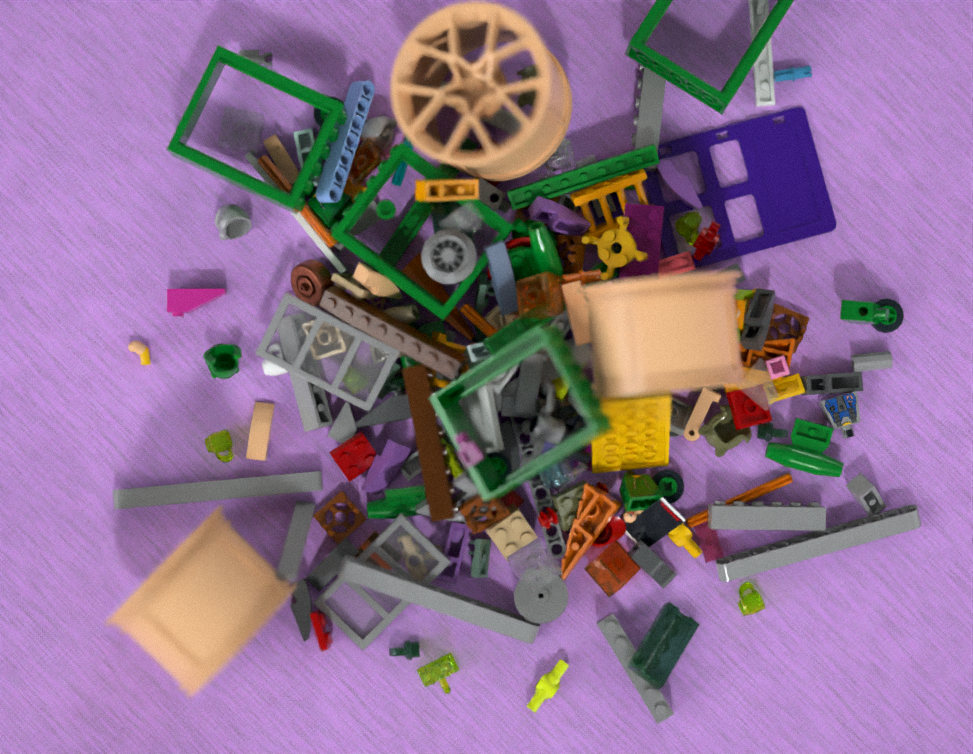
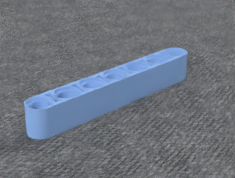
(343, 150)

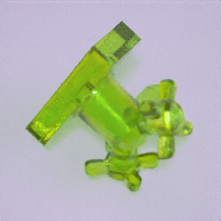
(438, 670)

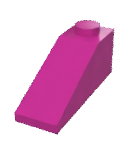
(187, 300)

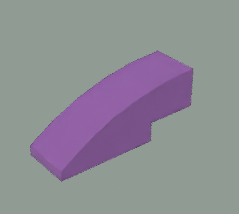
(678, 185)
(558, 217)
(385, 467)
(454, 551)

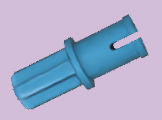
(792, 73)

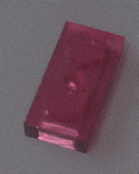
(708, 542)

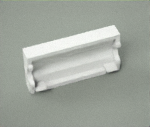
(483, 417)

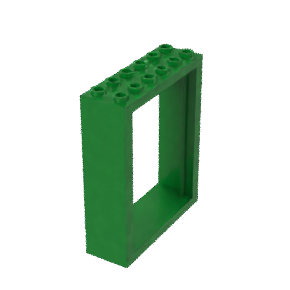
(685, 80)
(320, 150)
(363, 200)
(456, 422)

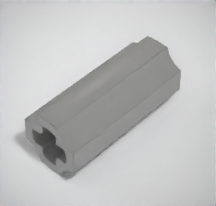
(871, 361)

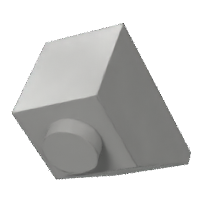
(344, 426)
(866, 495)

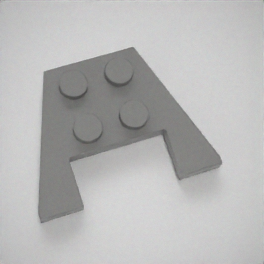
(469, 489)

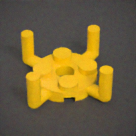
(605, 248)

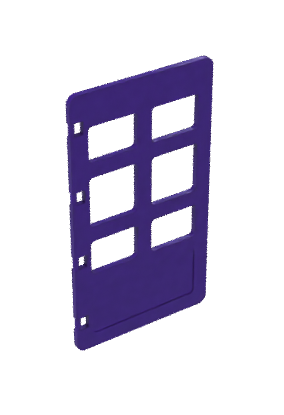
(781, 178)

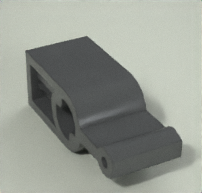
(651, 564)

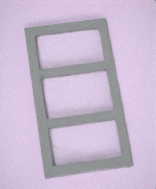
(327, 352)
(367, 612)

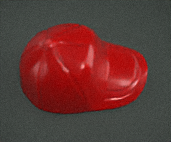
(613, 531)

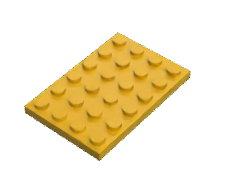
(638, 433)

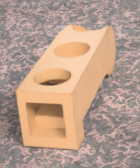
(281, 159)
(699, 412)

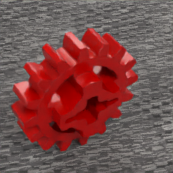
(706, 241)

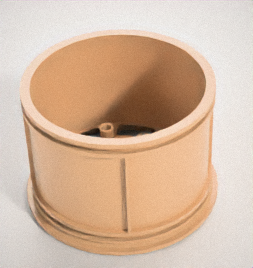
(479, 89)
(664, 333)
(203, 603)

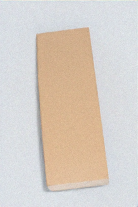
(376, 282)
(577, 314)
(260, 431)

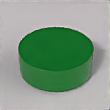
(386, 209)

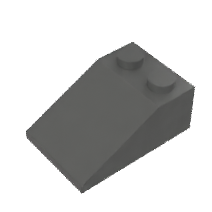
(389, 411)

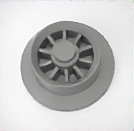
(448, 256)
(544, 604)

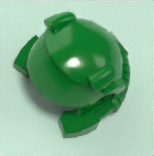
(223, 360)

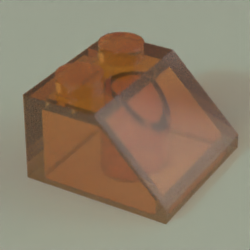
(365, 162)
(539, 296)
(612, 568)

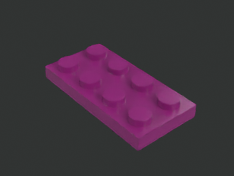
(646, 229)

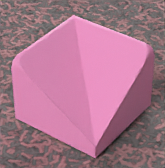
(778, 367)

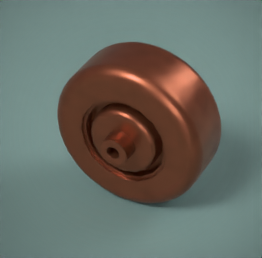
(310, 281)

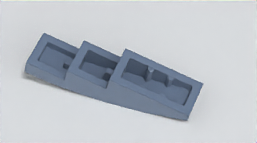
(502, 277)

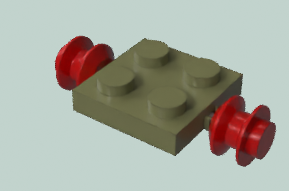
(566, 506)

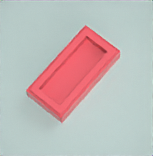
(676, 265)

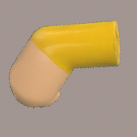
(141, 349)

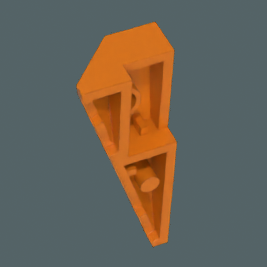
(416, 272)
(769, 351)
(592, 516)

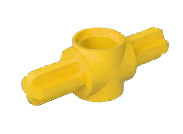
(682, 537)

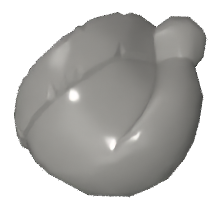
(379, 131)
(232, 222)

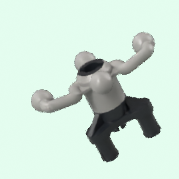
(552, 430)

